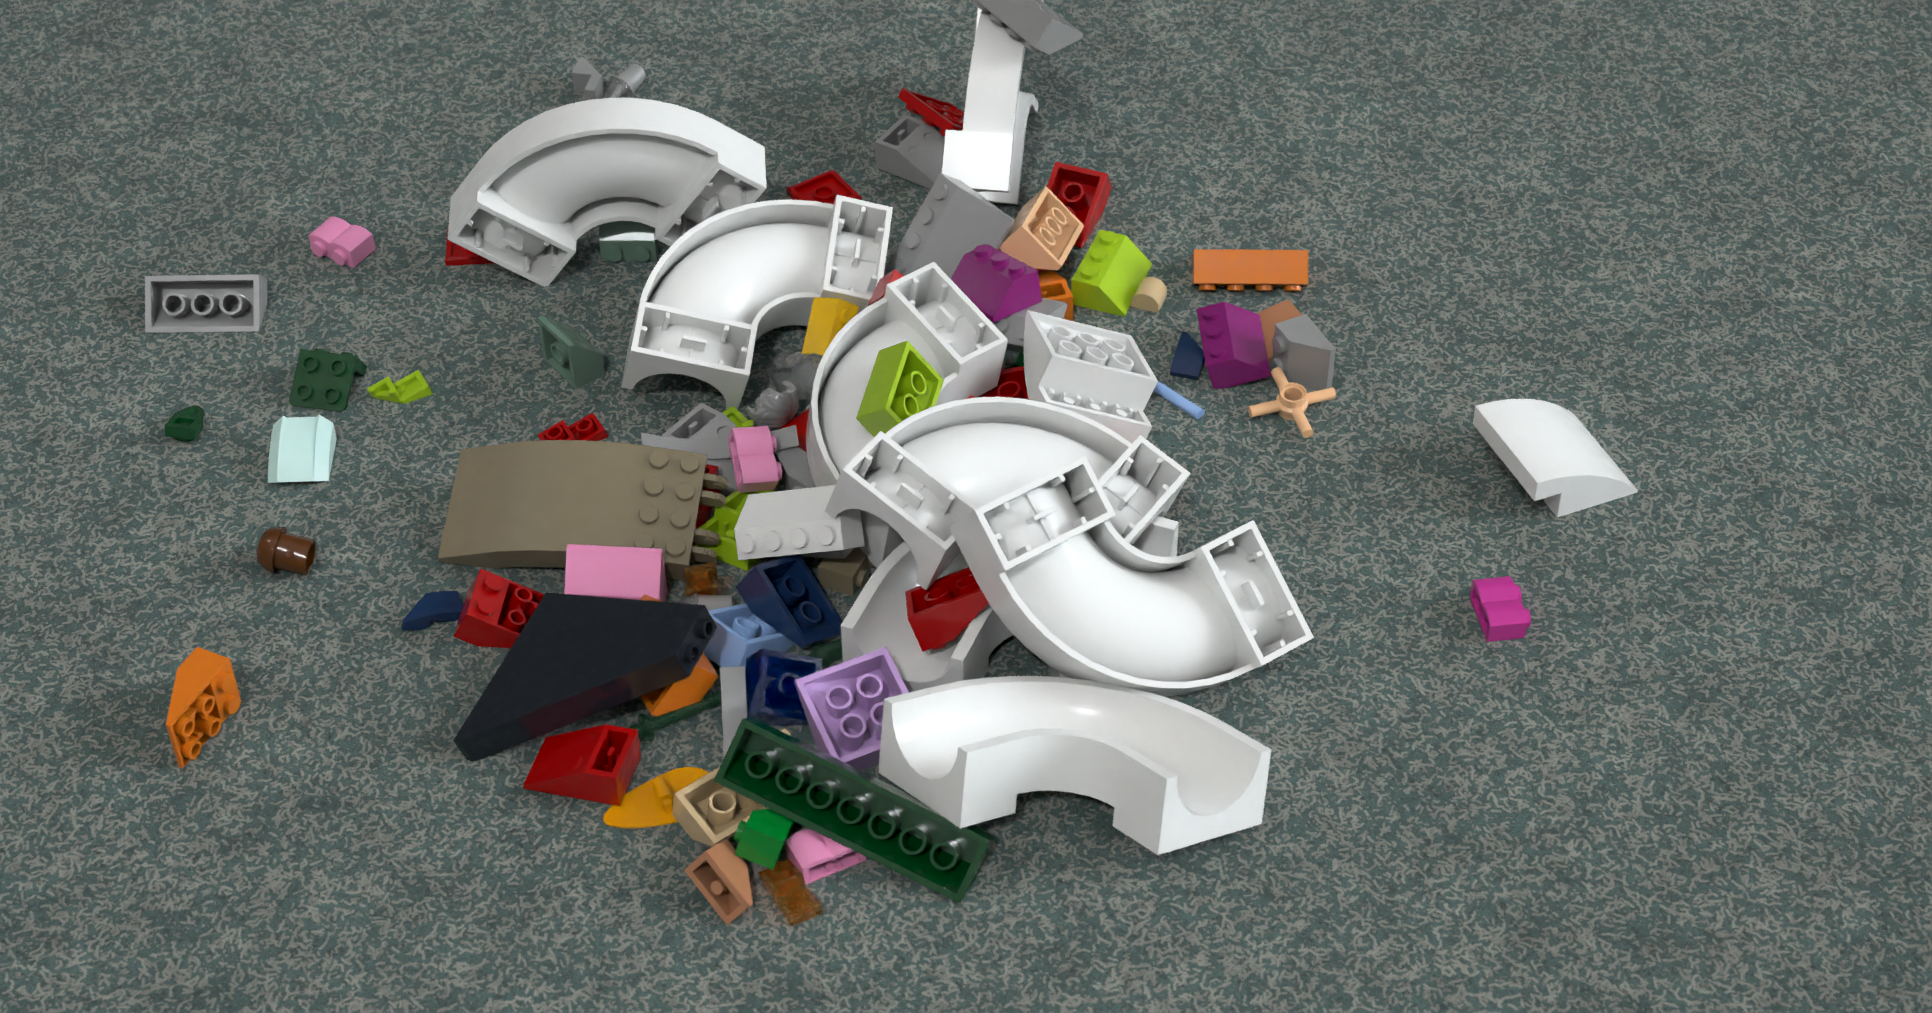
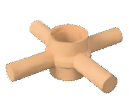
(1292, 402)

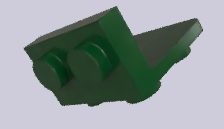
(324, 379)

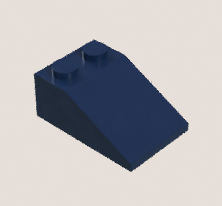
(790, 601)

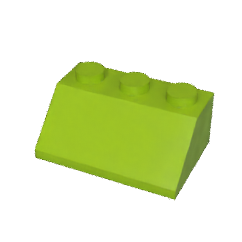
(1109, 274)
(898, 388)

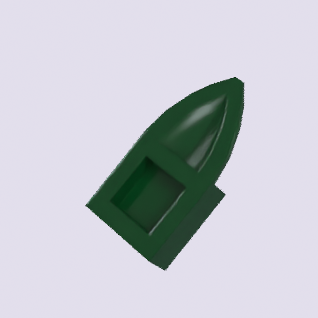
(185, 424)

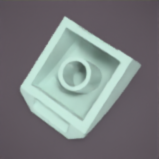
(301, 449)

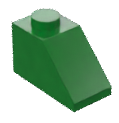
(763, 837)

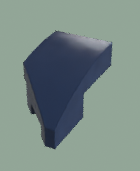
(1187, 358)
(433, 607)

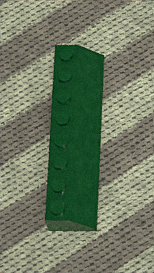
(853, 808)

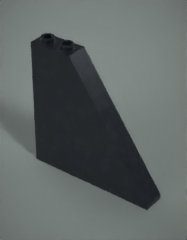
(582, 660)

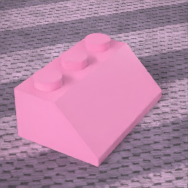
(615, 572)

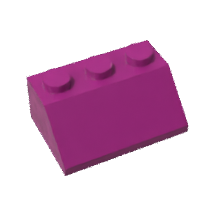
(997, 282)
(1232, 345)

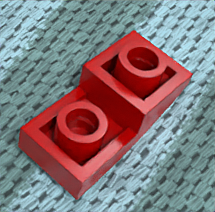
(585, 429)

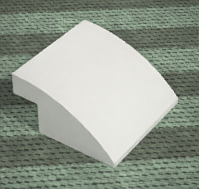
(1088, 373)
(1551, 454)

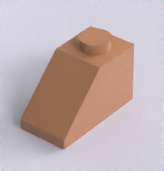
(722, 880)

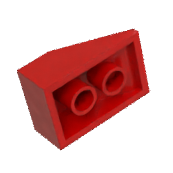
(1083, 193)
(944, 608)

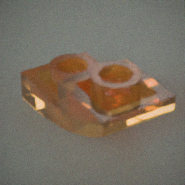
(700, 579)
(790, 893)

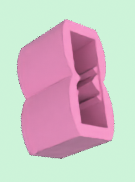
(341, 242)
(754, 459)
(818, 855)

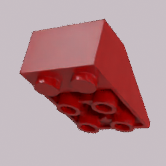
(495, 611)
(587, 764)

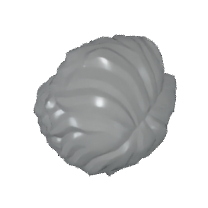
(774, 407)

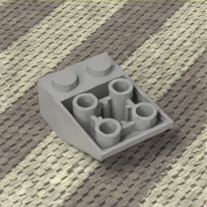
(911, 151)
(707, 423)

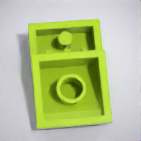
(723, 523)

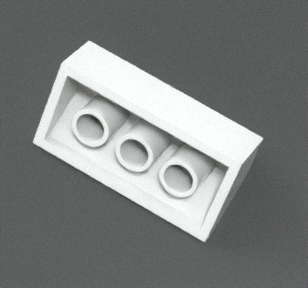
(794, 524)

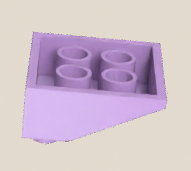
(847, 706)

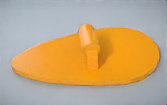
(653, 801)

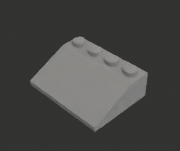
(948, 226)

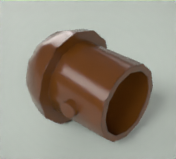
(285, 551)

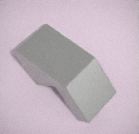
(587, 80)

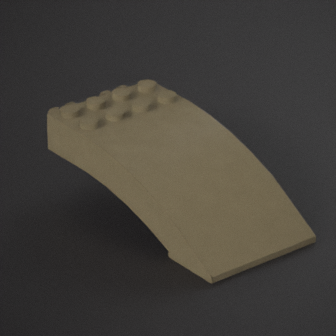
(536, 497)

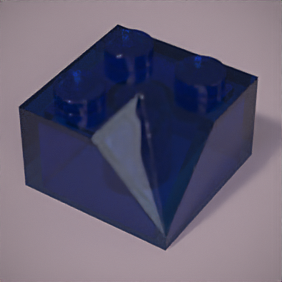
(772, 687)

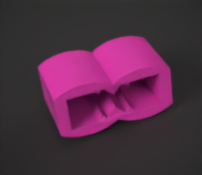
(1499, 608)

